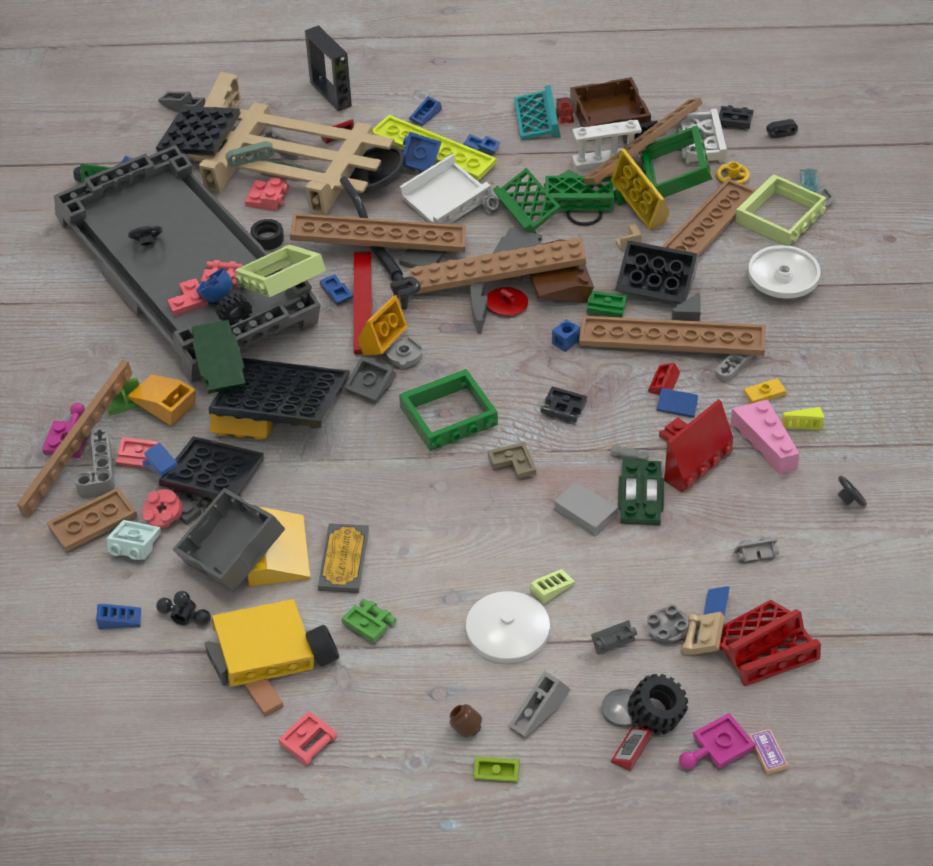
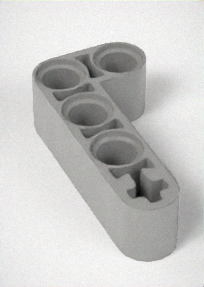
(100, 480)

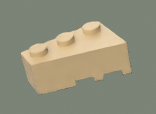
(224, 92)

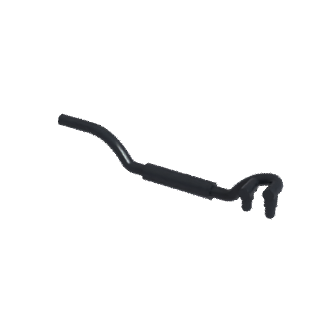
(384, 256)

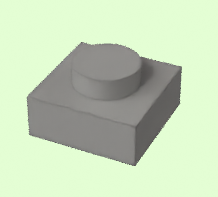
(824, 191)

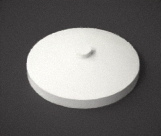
(784, 271)
(507, 627)

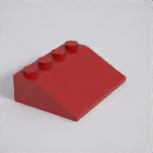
(698, 447)

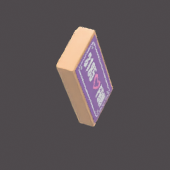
(768, 752)

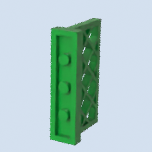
(580, 199)
(514, 207)

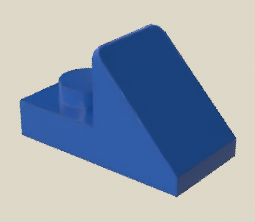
(159, 460)

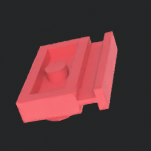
(132, 452)

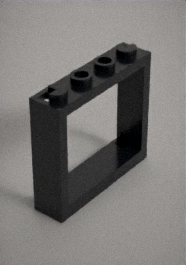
(317, 45)

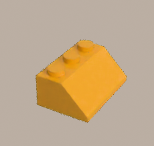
(383, 328)
(240, 427)

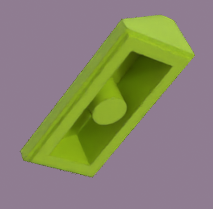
(496, 769)

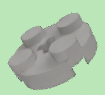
(407, 359)

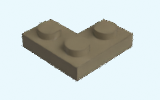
(514, 455)

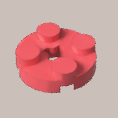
(155, 501)

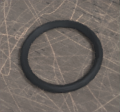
(584, 223)

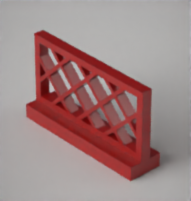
(759, 638)
(780, 661)

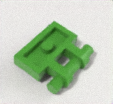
(364, 623)

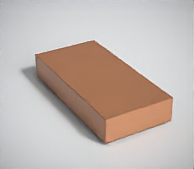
(264, 696)

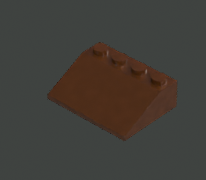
(563, 284)

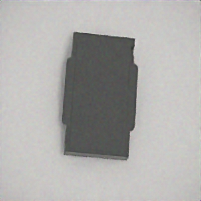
(517, 239)

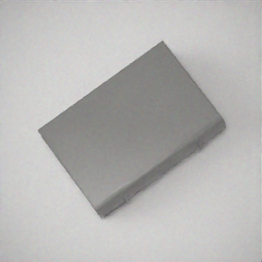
(585, 508)

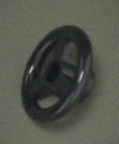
(145, 234)
(850, 493)

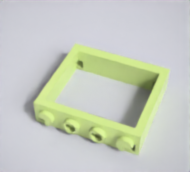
(790, 190)
(304, 266)

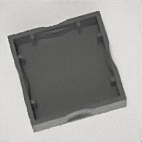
(229, 539)

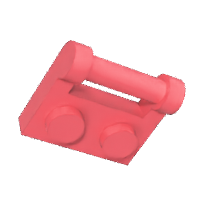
(303, 733)

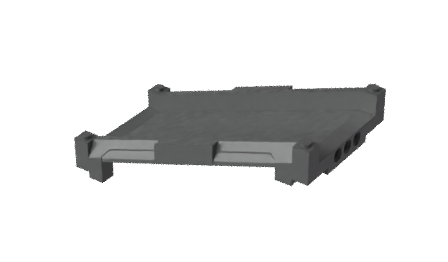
(195, 230)

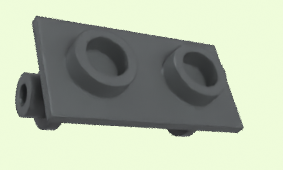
(613, 637)

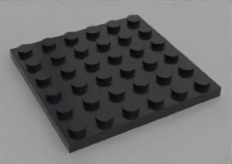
(282, 393)

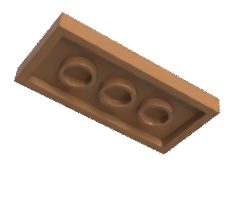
(91, 519)

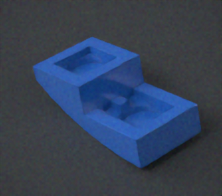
(484, 145)
(335, 289)

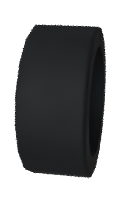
(268, 225)

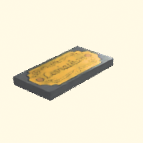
(343, 558)

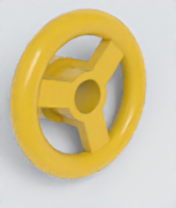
(733, 170)

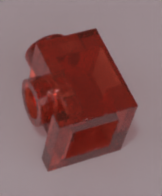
(564, 110)

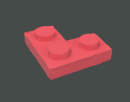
(189, 300)

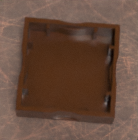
(608, 103)

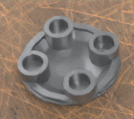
(667, 624)
(616, 707)

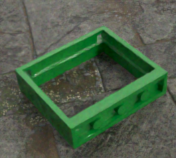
(671, 144)
(441, 388)

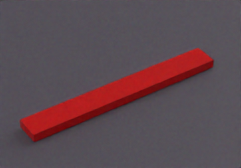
(362, 295)

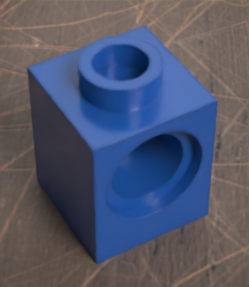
(565, 335)

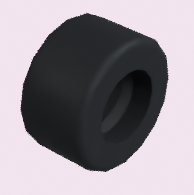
(322, 645)

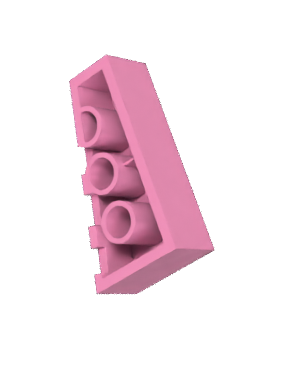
(767, 434)

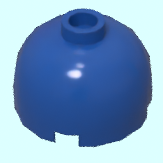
(216, 287)

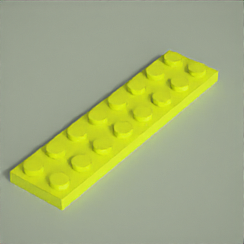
(469, 159)

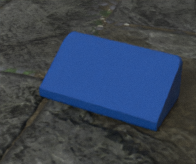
(677, 402)
(717, 600)

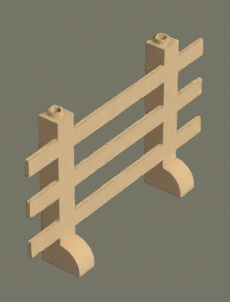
(322, 187)

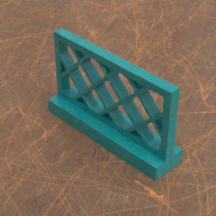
(548, 112)

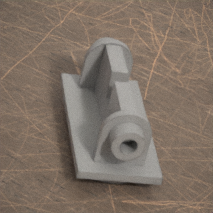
(749, 549)

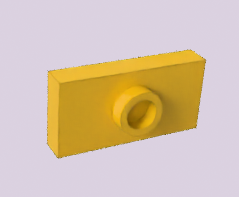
(765, 391)

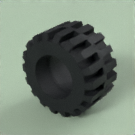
(668, 694)

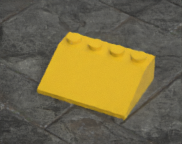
(639, 192)
(287, 556)

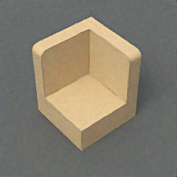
(633, 235)

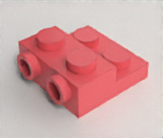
(267, 194)

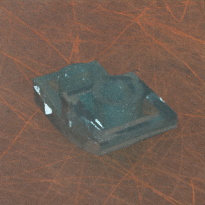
(809, 179)

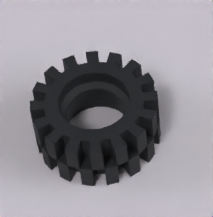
(231, 303)

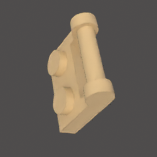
(708, 636)

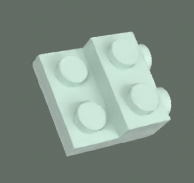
(132, 540)

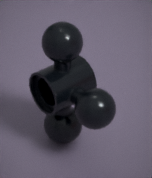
(183, 609)

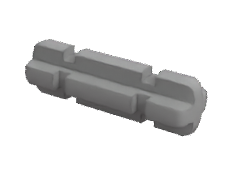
(629, 453)

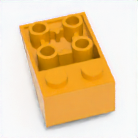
(164, 397)

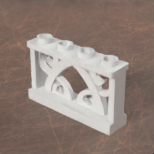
(705, 120)

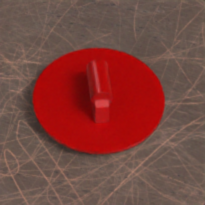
(507, 301)

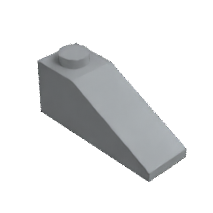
(540, 704)

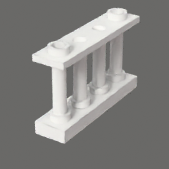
(595, 159)

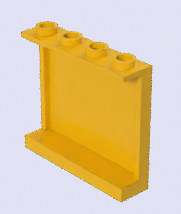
(263, 642)

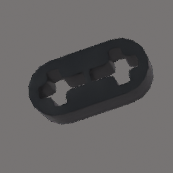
(782, 128)

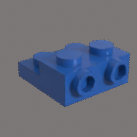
(420, 151)

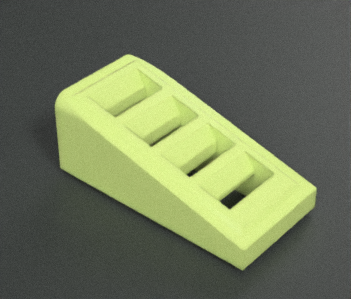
(544, 596)

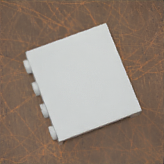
(444, 192)

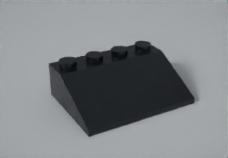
(657, 272)

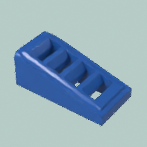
(425, 106)
(117, 610)

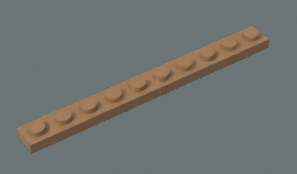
(645, 139)
(74, 439)

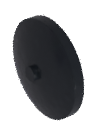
(391, 167)

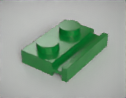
(606, 304)

